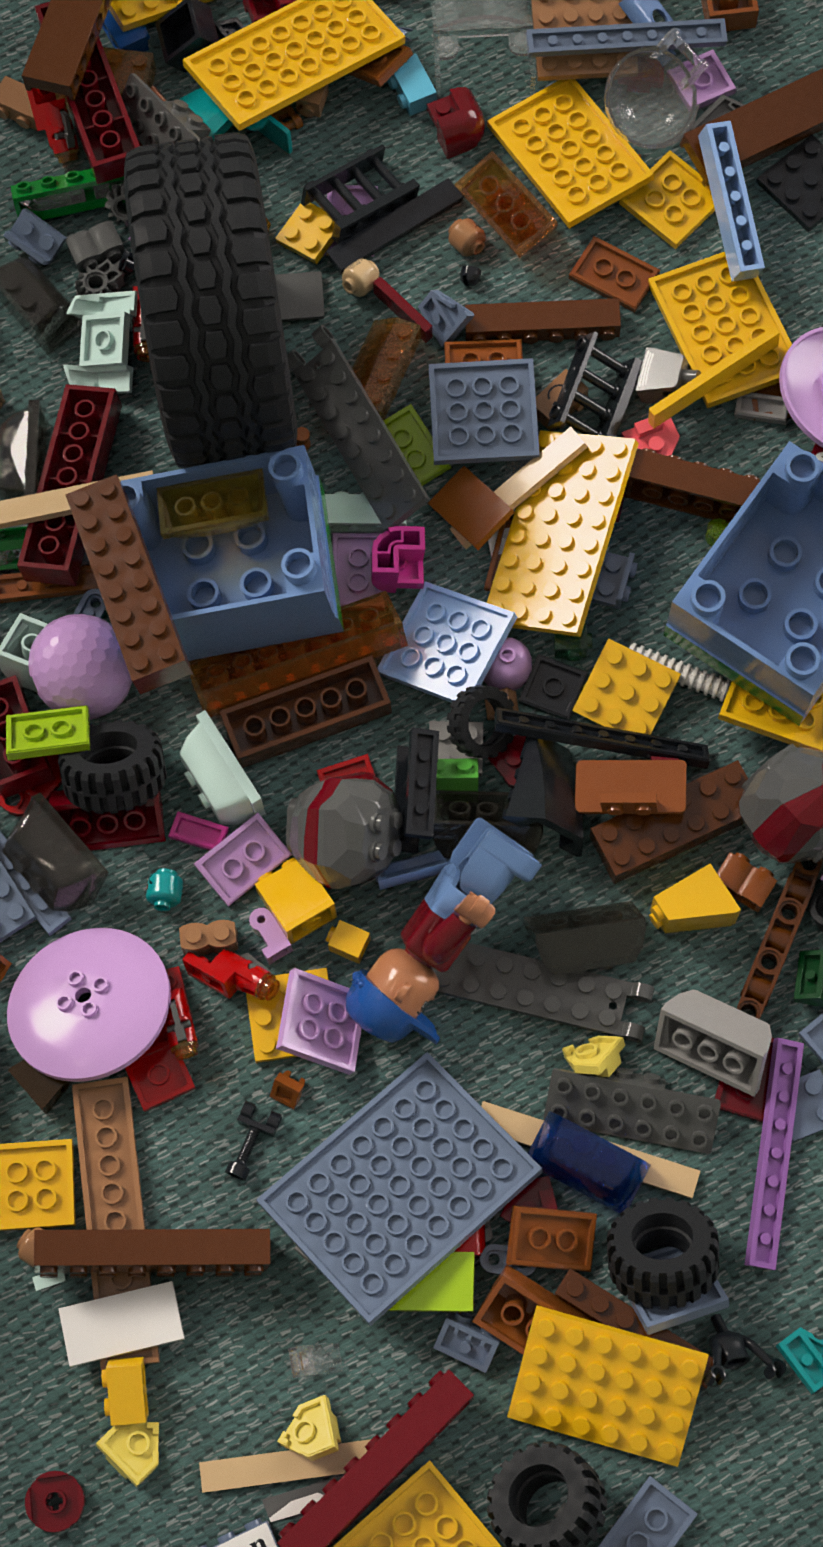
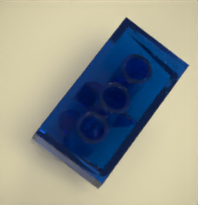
(588, 1162)

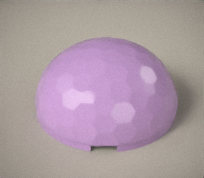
(79, 665)

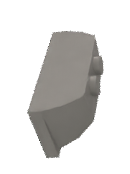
(714, 1039)

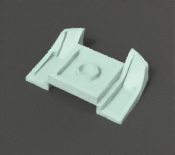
(103, 340)

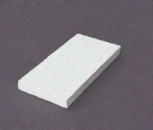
(121, 1324)

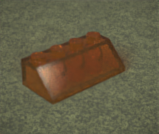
(386, 359)

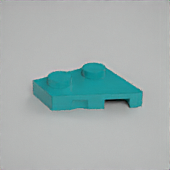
(805, 1357)

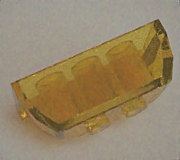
(213, 505)

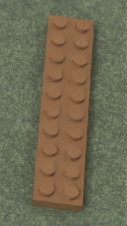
(110, 1177)

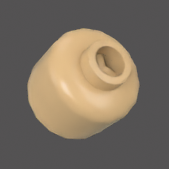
(359, 277)

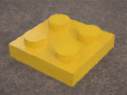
(307, 232)

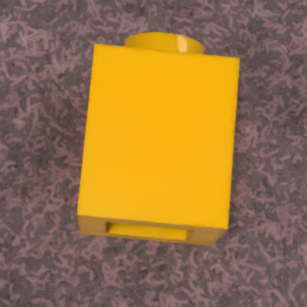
(348, 941)

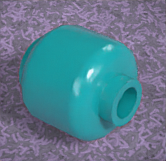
(164, 889)

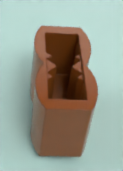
(746, 882)

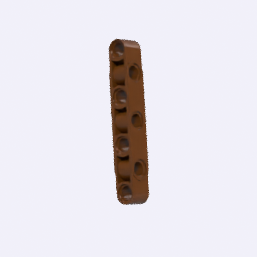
(778, 938)

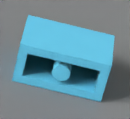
(413, 86)

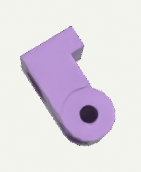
(267, 927)

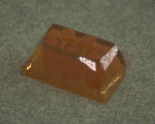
(506, 204)

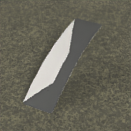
(292, 1502)

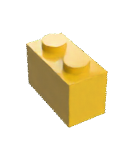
(126, 1391)

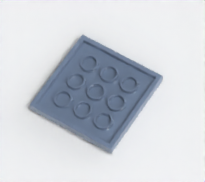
(483, 411)

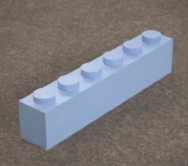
(731, 201)

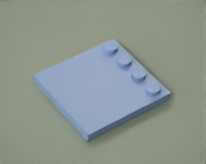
(448, 642)

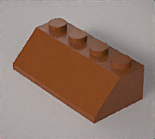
(512, 1305)

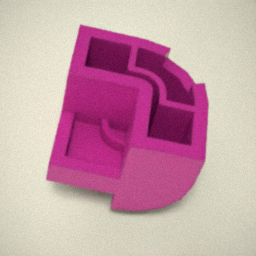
(398, 558)

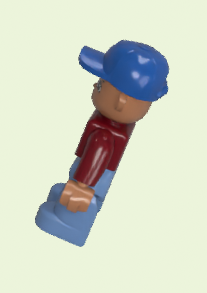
(402, 981)

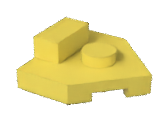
(596, 1057)
(313, 1430)
(132, 1449)

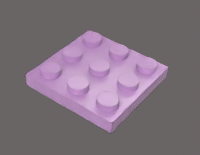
(317, 1023)

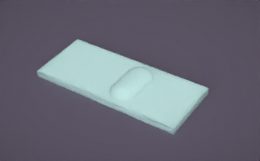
(41, 1283)

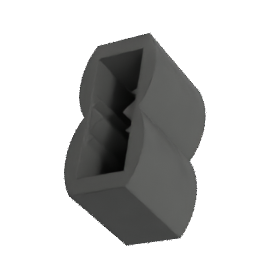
(95, 246)

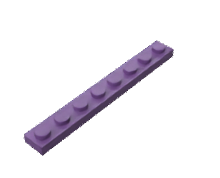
(774, 1154)

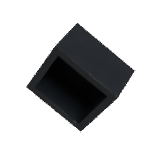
(185, 31)

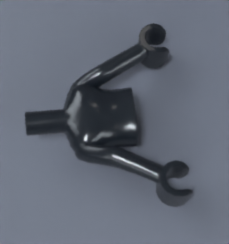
(730, 1350)

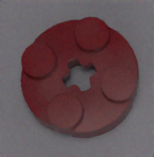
(42, 1490)

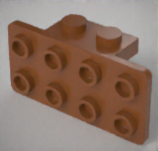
(631, 787)

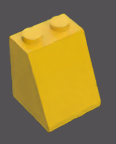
(296, 900)
(695, 904)

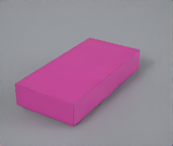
(197, 831)

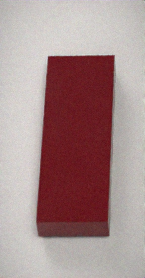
(401, 307)

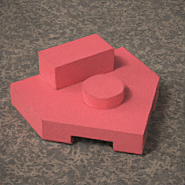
(660, 439)

